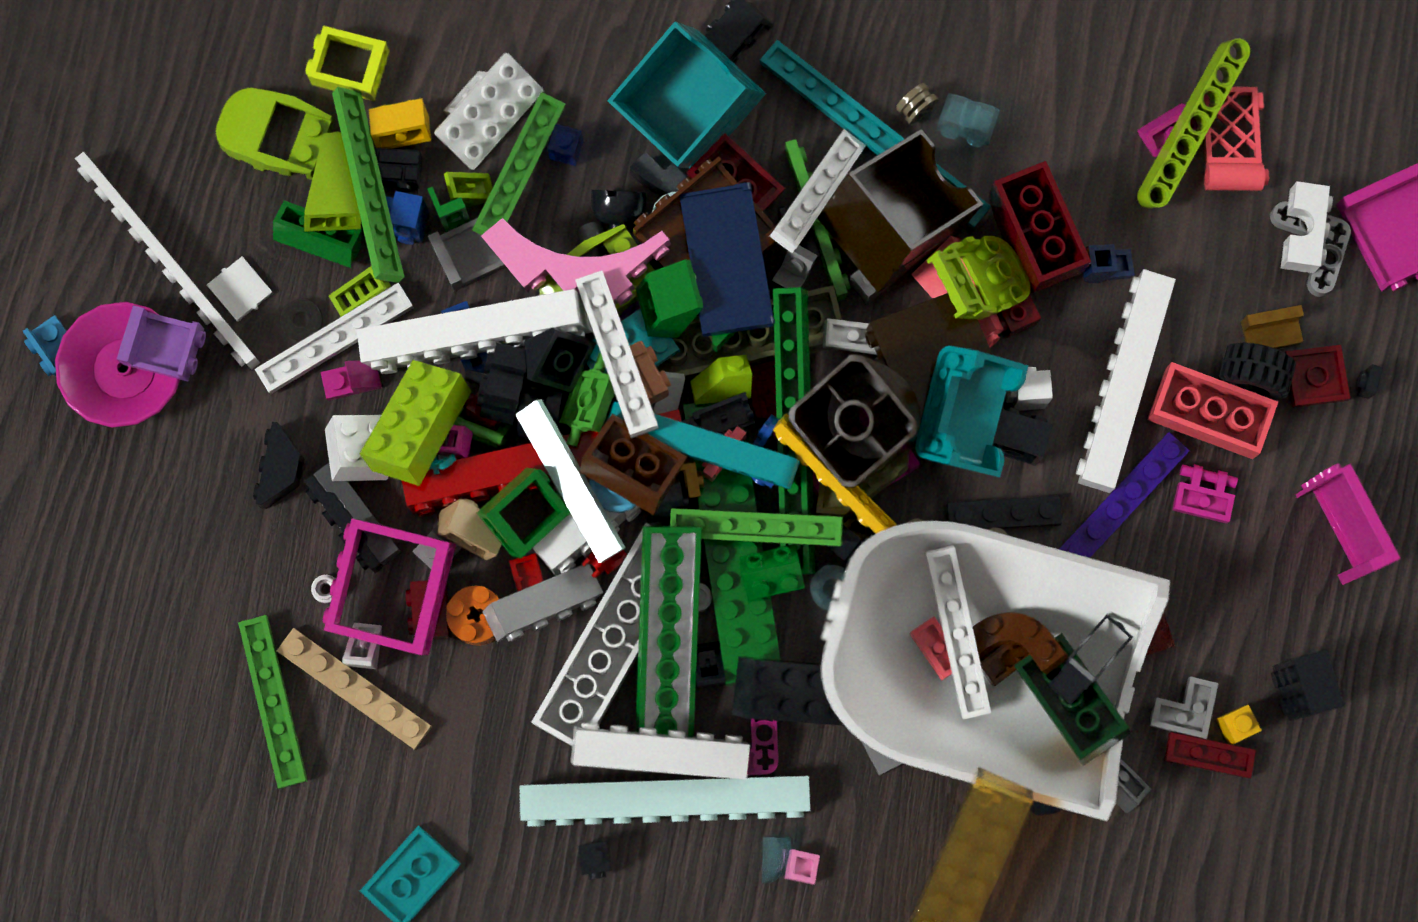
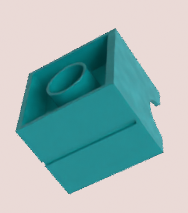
(685, 95)

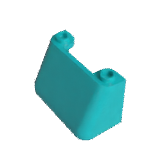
(966, 409)

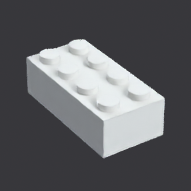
(567, 543)

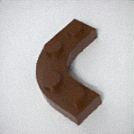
(1023, 631)

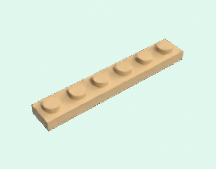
(354, 688)

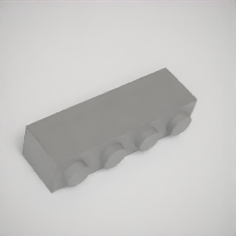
(542, 603)

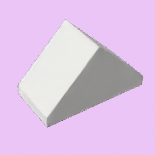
(362, 653)

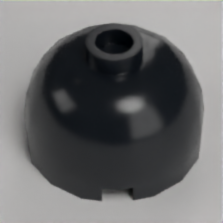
(617, 206)

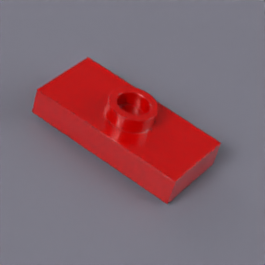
(526, 571)

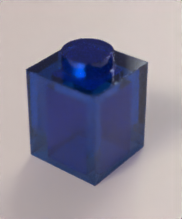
(565, 144)

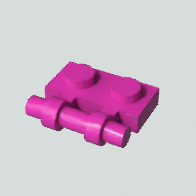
(1203, 501)

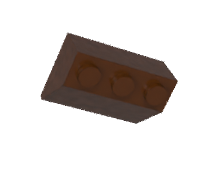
(633, 467)

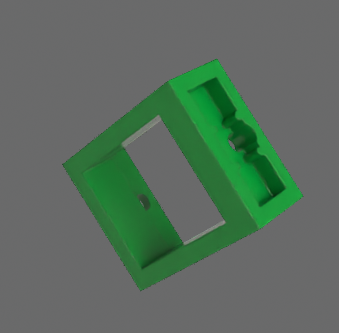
(502, 531)

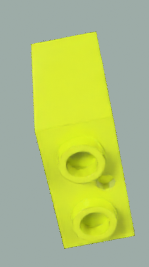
(374, 68)

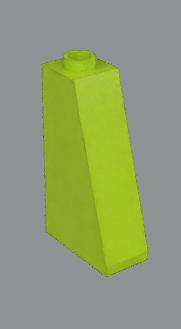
(331, 193)

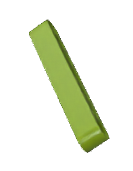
(1204, 117)

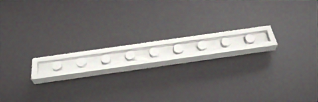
(173, 270)

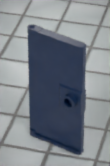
(727, 259)

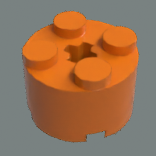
(460, 611)

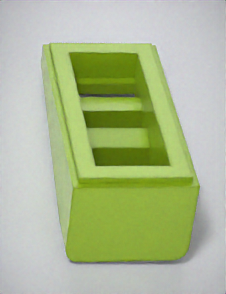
(364, 277)

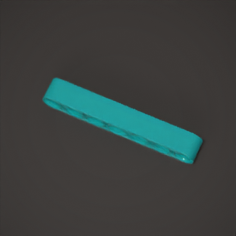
(722, 450)

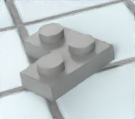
(1192, 716)

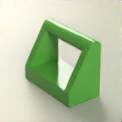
(486, 436)

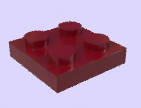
(1318, 376)

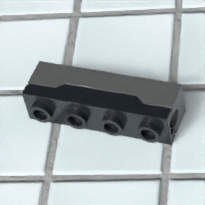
(343, 504)

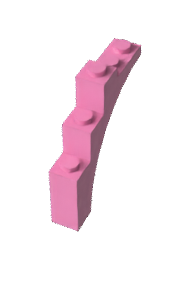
(533, 263)

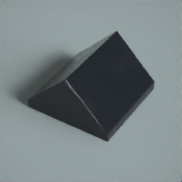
(557, 358)

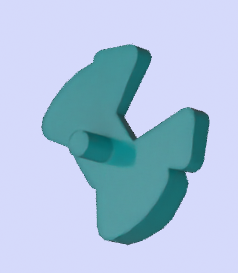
(442, 464)

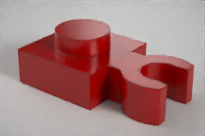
(608, 565)

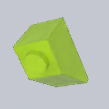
(722, 380)

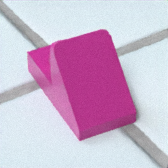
(350, 380)

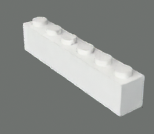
(660, 752)

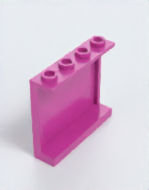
(1386, 226)
(1352, 520)

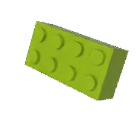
(415, 422)

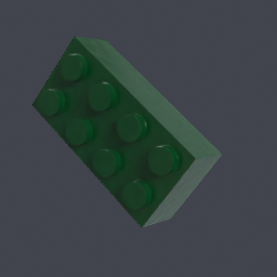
(1087, 724)

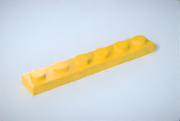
(866, 509)

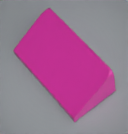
(1158, 130)

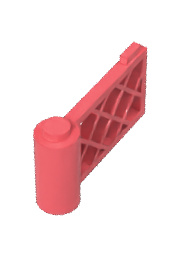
(1236, 172)

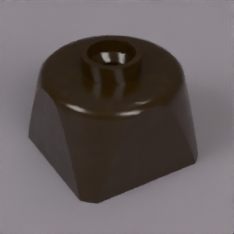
(832, 423)

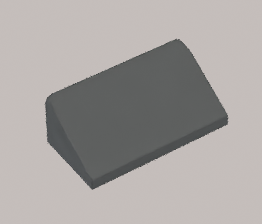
(1130, 788)

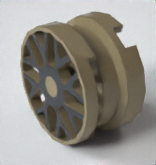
(917, 103)

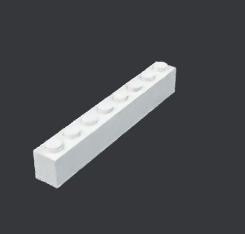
(1126, 381)

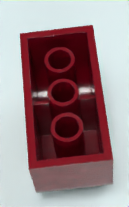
(1038, 226)

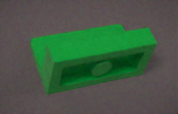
(452, 213)

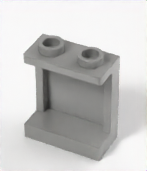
(464, 255)

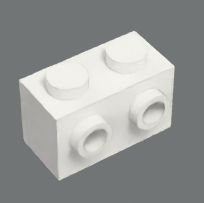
(1034, 393)

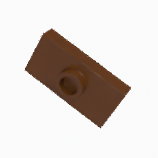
(1001, 661)

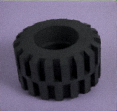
(1258, 369)

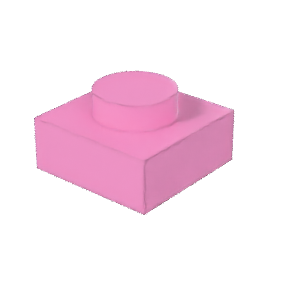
(802, 867)

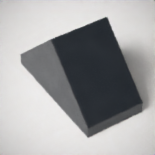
(709, 666)

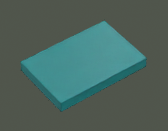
(410, 876)

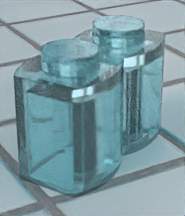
(967, 120)

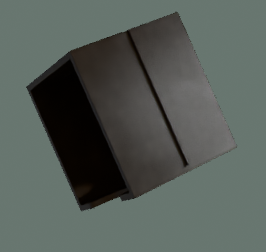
(897, 211)

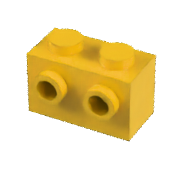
(400, 124)

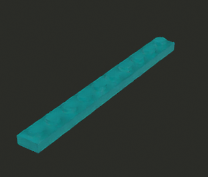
(842, 108)

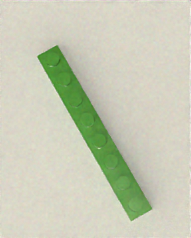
(368, 185)

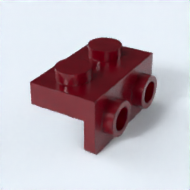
(763, 390)

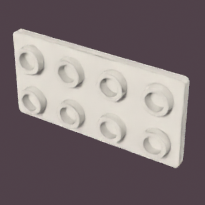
(487, 110)

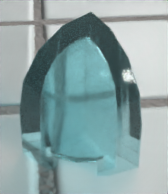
(774, 857)

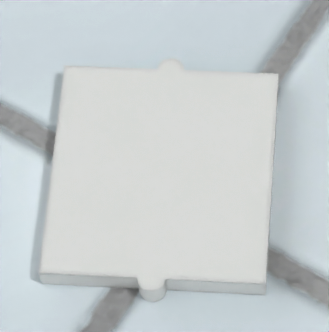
(239, 289)

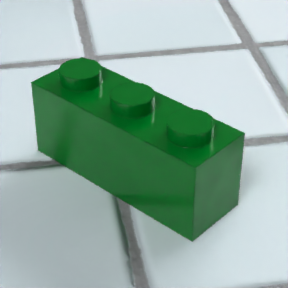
(333, 245)

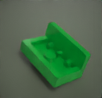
(771, 572)

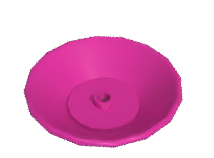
(92, 376)

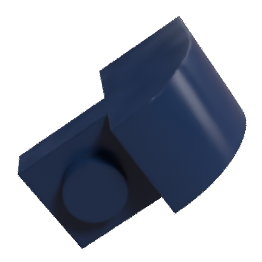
(1108, 264)

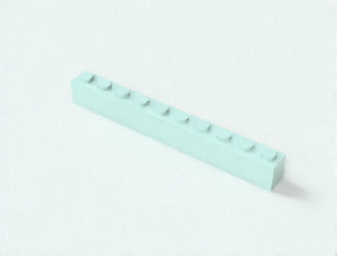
(664, 798)

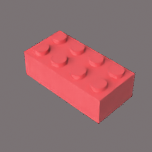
(1212, 410)

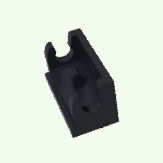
(725, 415)

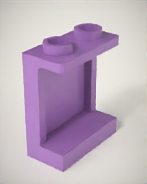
(161, 344)

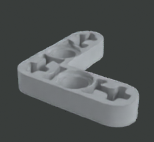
(1299, 229)

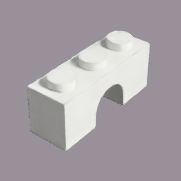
(1311, 205)

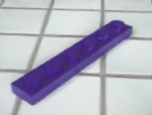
(1126, 497)

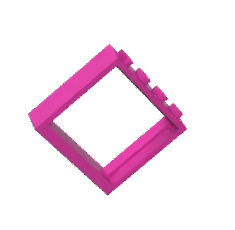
(432, 599)

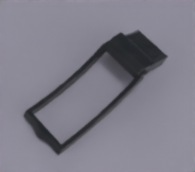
(1074, 677)

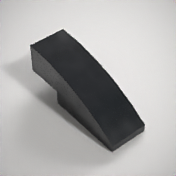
(654, 177)

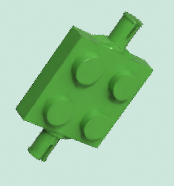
(588, 402)

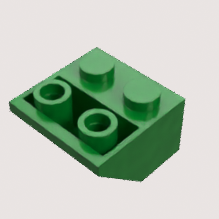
(669, 299)

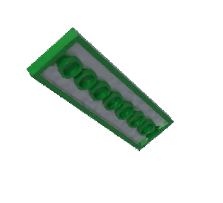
(668, 628)

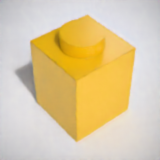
(1238, 724)

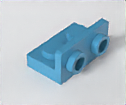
(46, 342)

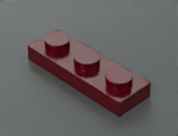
(1210, 755)

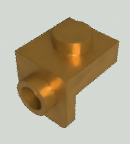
(692, 478)

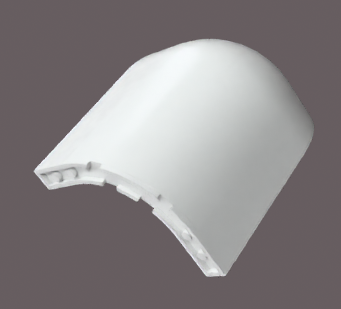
(905, 711)

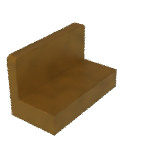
(1274, 327)

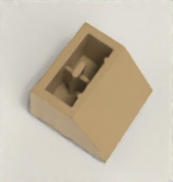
(466, 529)

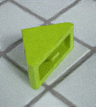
(471, 187)

